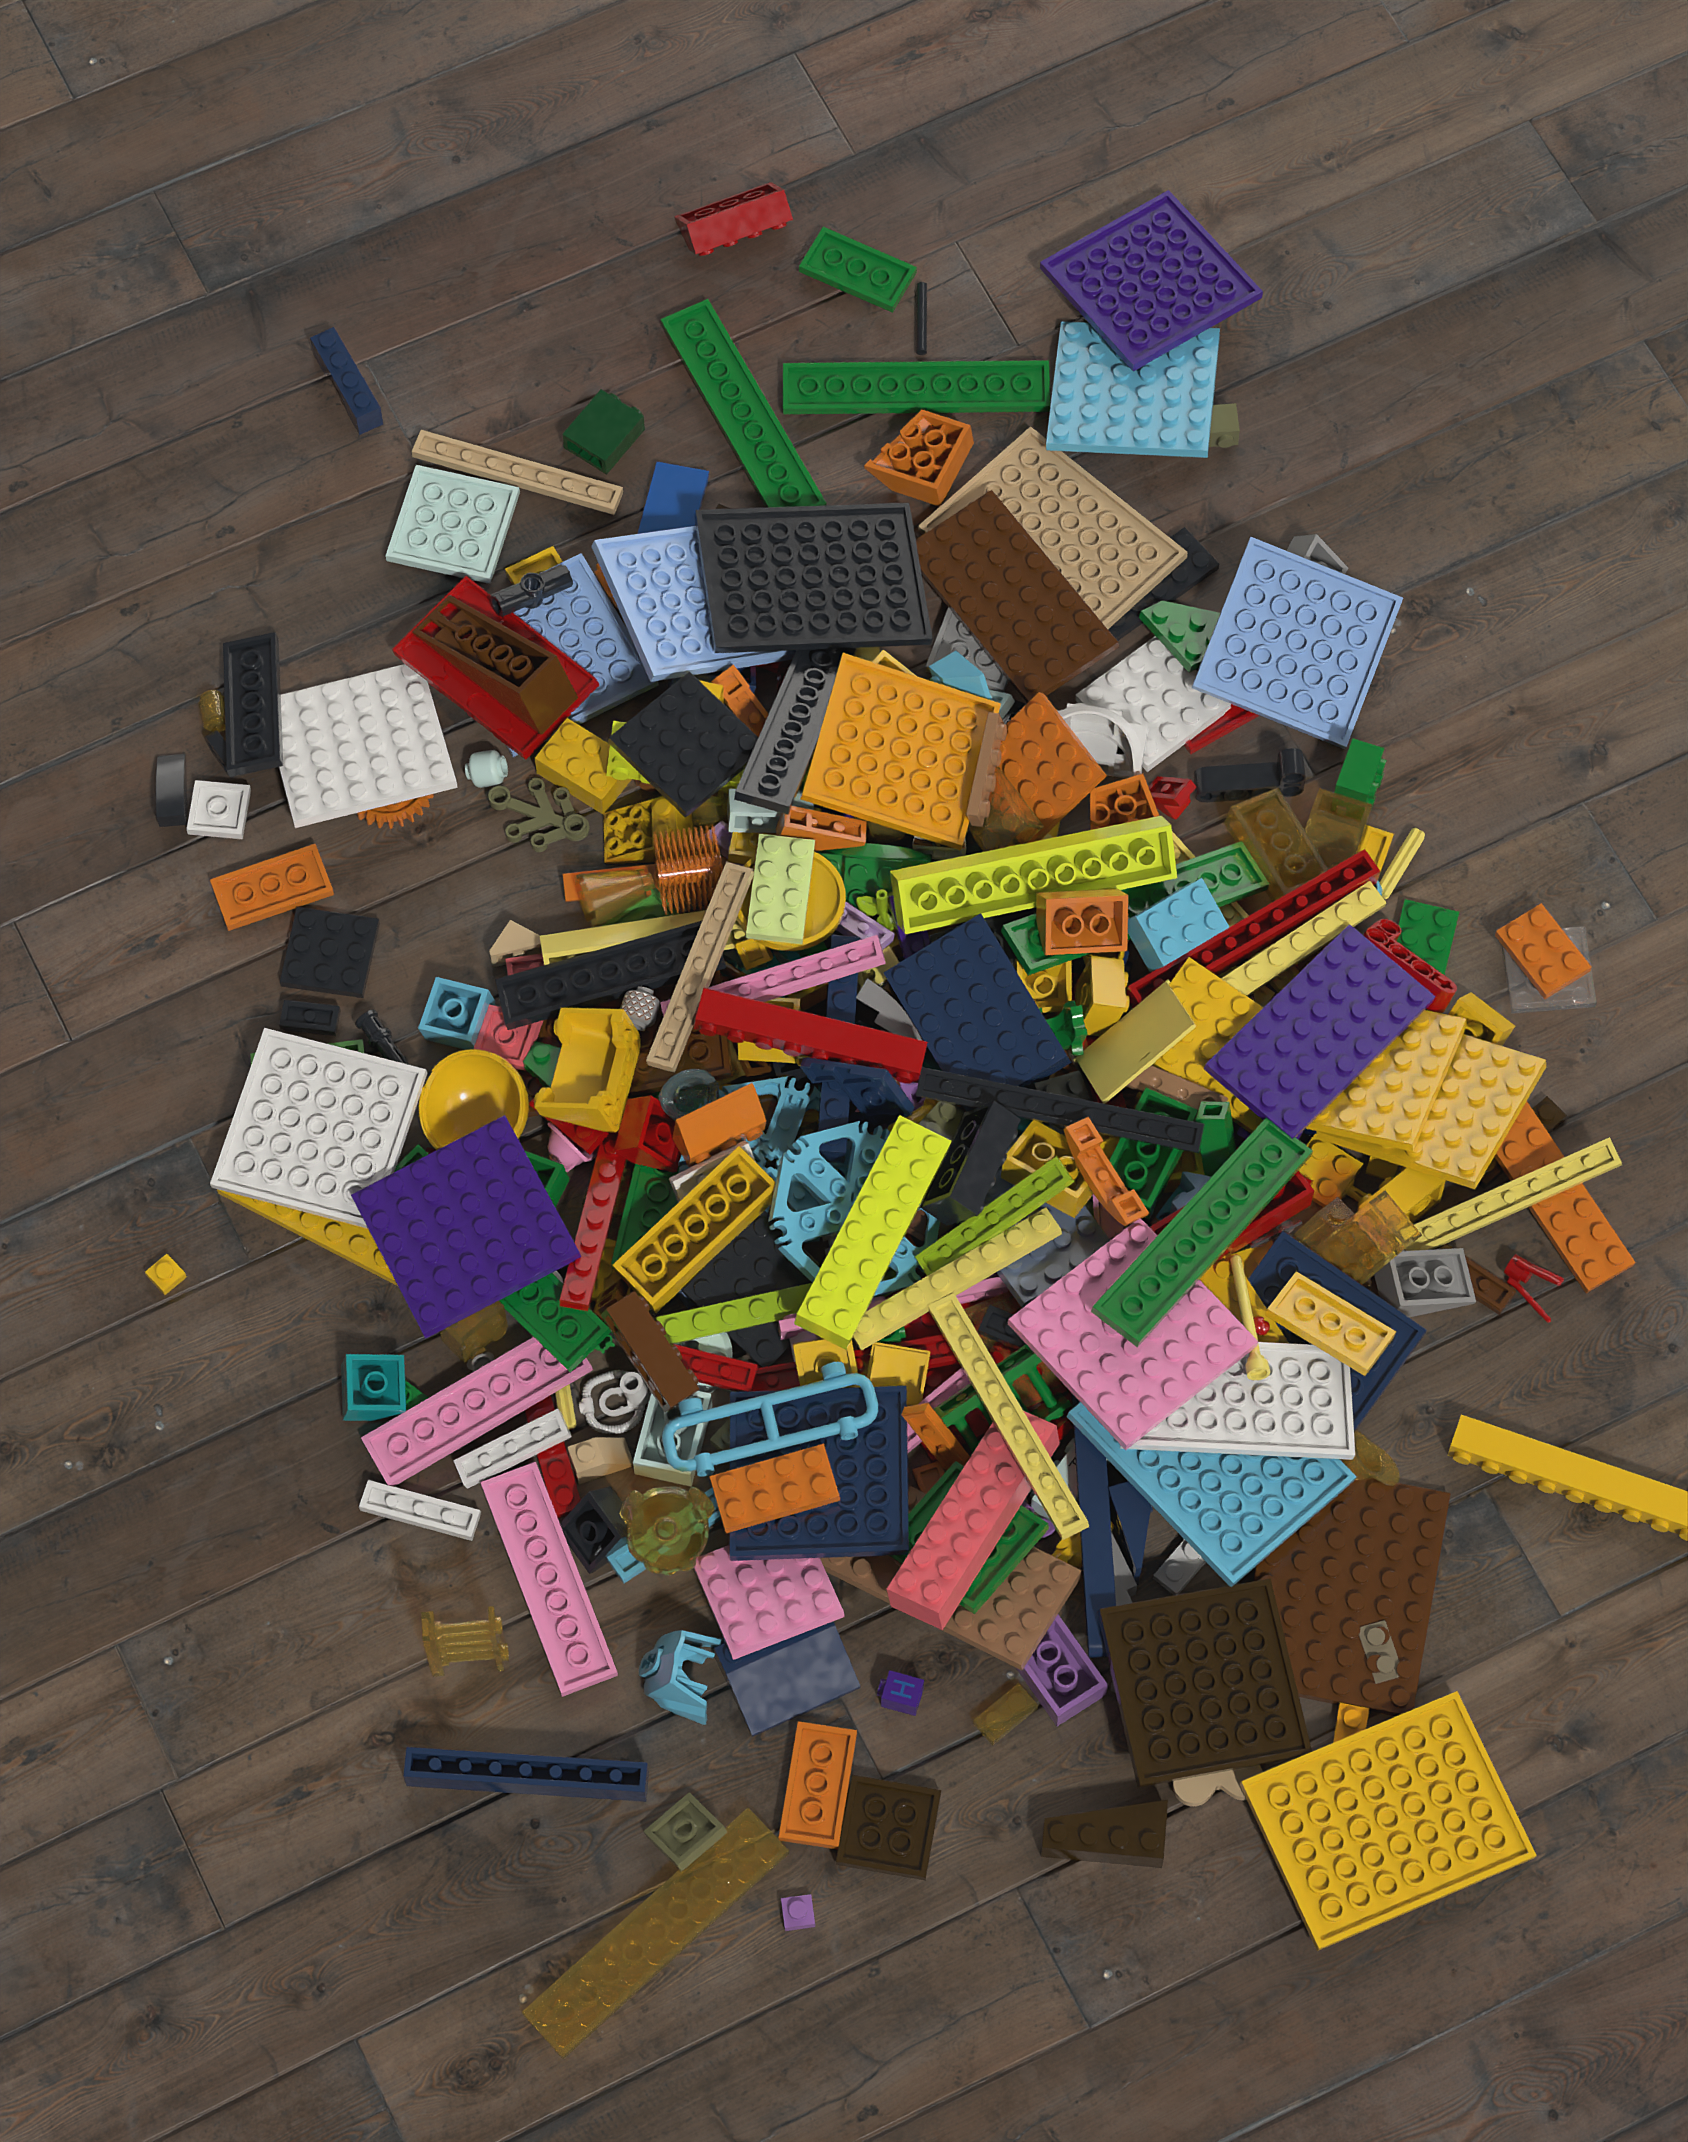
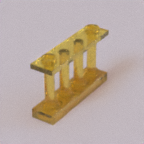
(463, 1641)

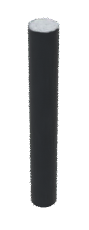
(921, 321)

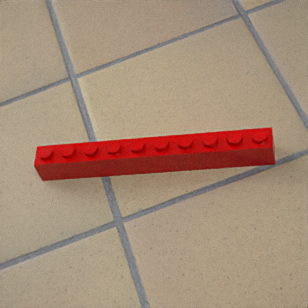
(1266, 924)

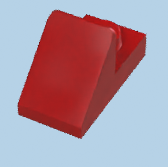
(1171, 794)

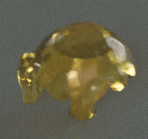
(667, 1527)

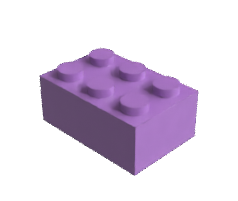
(1062, 1674)

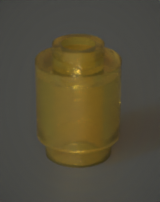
(212, 710)

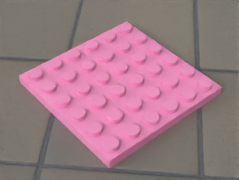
(1116, 1381)

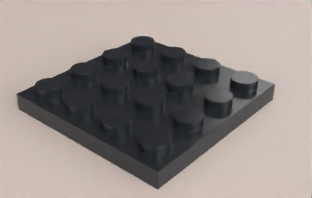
(686, 744)
(746, 1269)

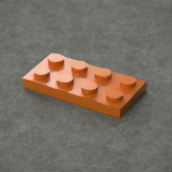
(271, 887)
(774, 1488)
(818, 1785)

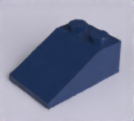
(1130, 1518)

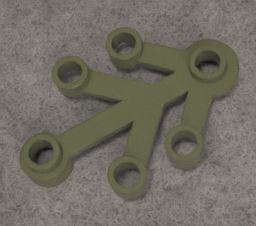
(541, 816)

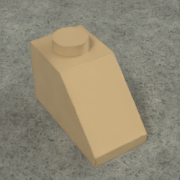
(599, 1457)

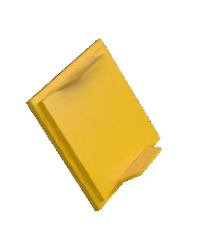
(899, 1367)

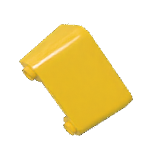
(592, 1068)

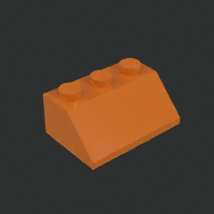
(1082, 921)
(719, 1125)

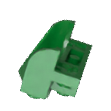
(869, 866)

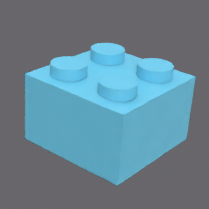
(455, 1013)

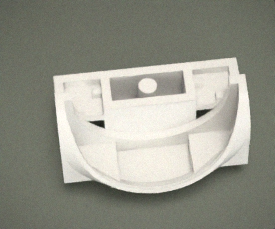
(1101, 734)

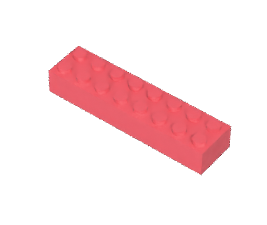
(965, 1528)

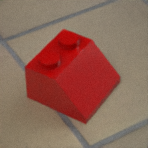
(647, 1135)

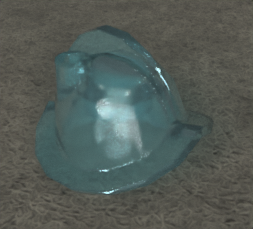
(688, 1092)

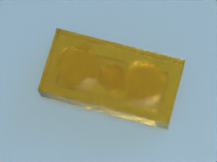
(1005, 1714)

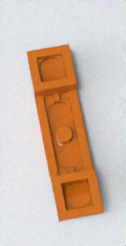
(742, 700)
(1100, 1175)

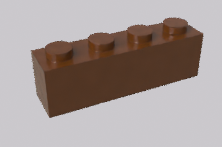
(650, 1351)

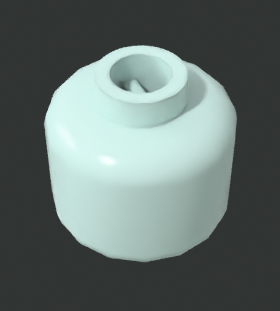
(486, 768)

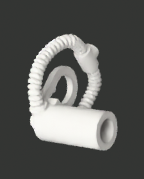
(633, 1389)

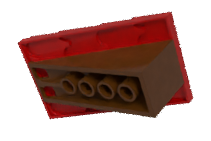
(495, 668)

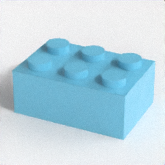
(1176, 925)

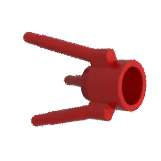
(1522, 1270)

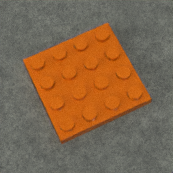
(1047, 763)

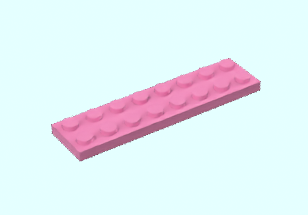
(467, 1410)
(549, 1579)

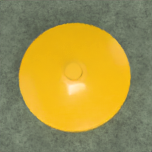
(824, 905)

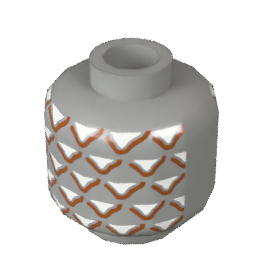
(641, 1007)

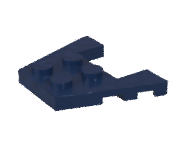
(869, 1088)

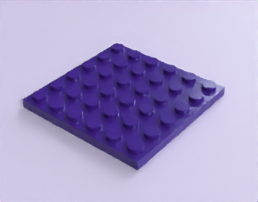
(1151, 280)
(465, 1226)

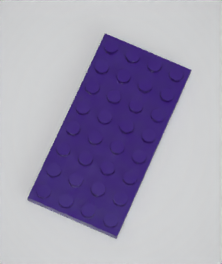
(1319, 1032)

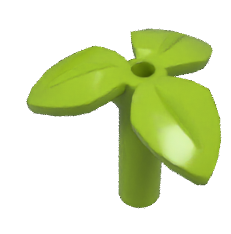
(872, 906)

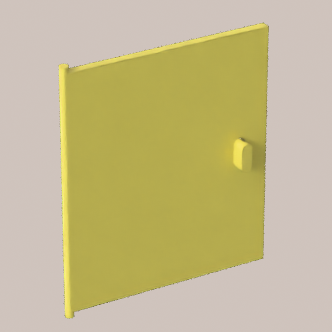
(1135, 1042)

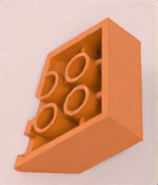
(924, 457)
(1121, 802)

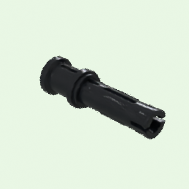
(379, 1036)

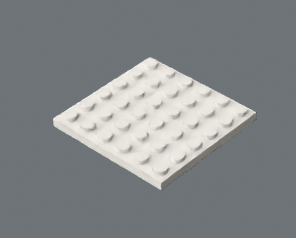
(361, 745)
(316, 1126)

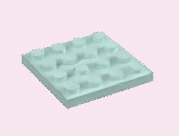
(452, 524)

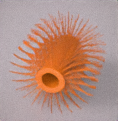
(688, 868)

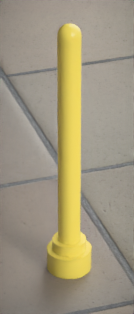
(1256, 1366)

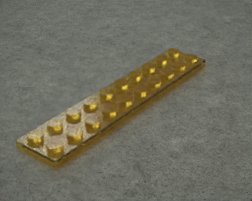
(654, 1934)

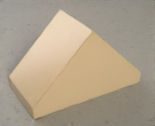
(514, 942)

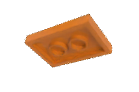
(1543, 951)

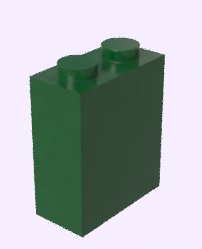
(604, 431)

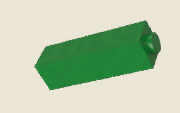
(1218, 1135)

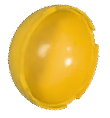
(470, 1093)

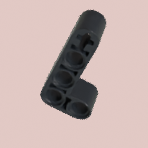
(1251, 780)

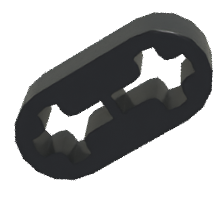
(218, 747)

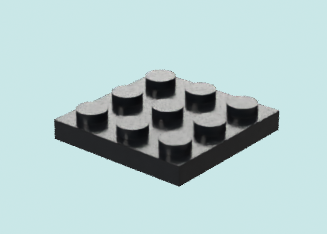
(329, 952)

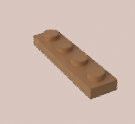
(984, 777)

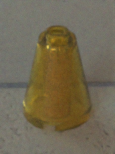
(612, 893)

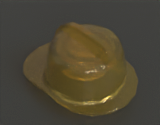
(1372, 1462)

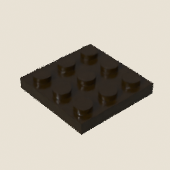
(888, 1827)

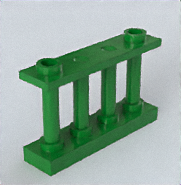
(1020, 1362)

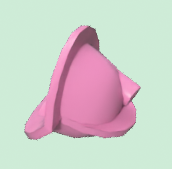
(565, 1151)

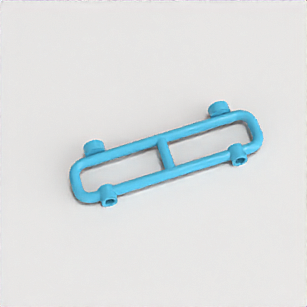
(833, 1378)

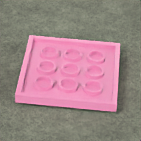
(765, 1599)

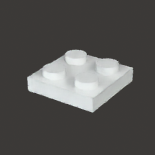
(218, 809)

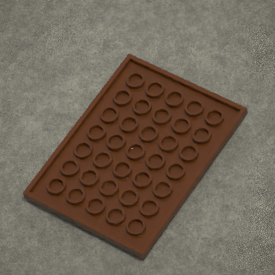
(1352, 1566)

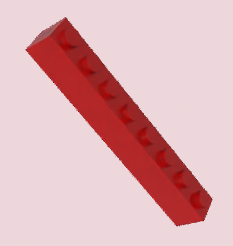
(808, 1034)

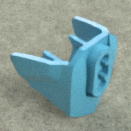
(667, 1680)

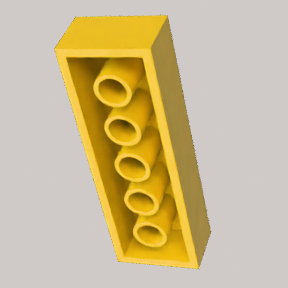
(696, 1229)

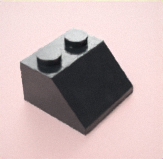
(595, 1528)

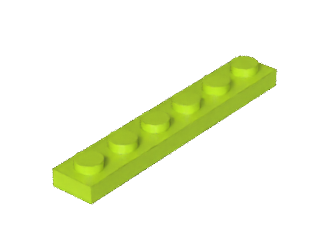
(997, 1215)
(733, 1314)

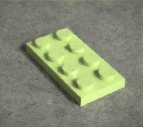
(780, 889)

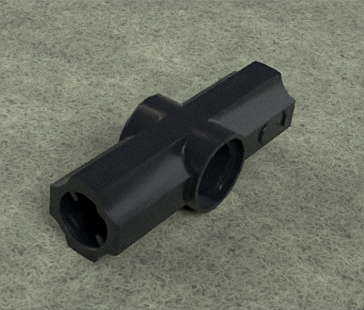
(531, 590)

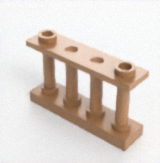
(1170, 1086)

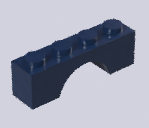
(352, 387)

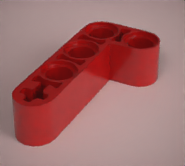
(1384, 936)

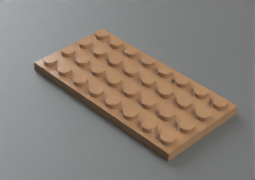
(1007, 1623)

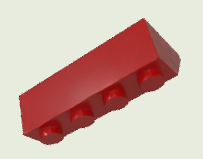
(734, 218)

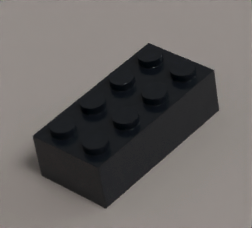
(971, 1163)

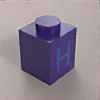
(901, 1692)

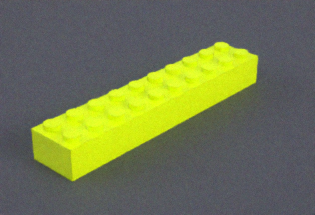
(1011, 876)

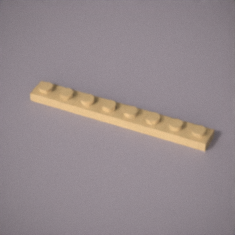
(517, 472)
(700, 966)

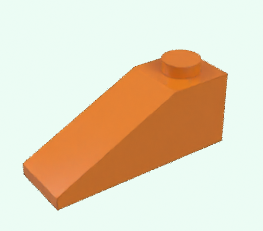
(826, 829)

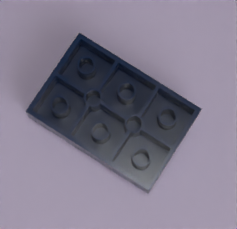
(976, 1009)

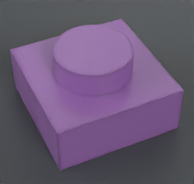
(798, 1912)

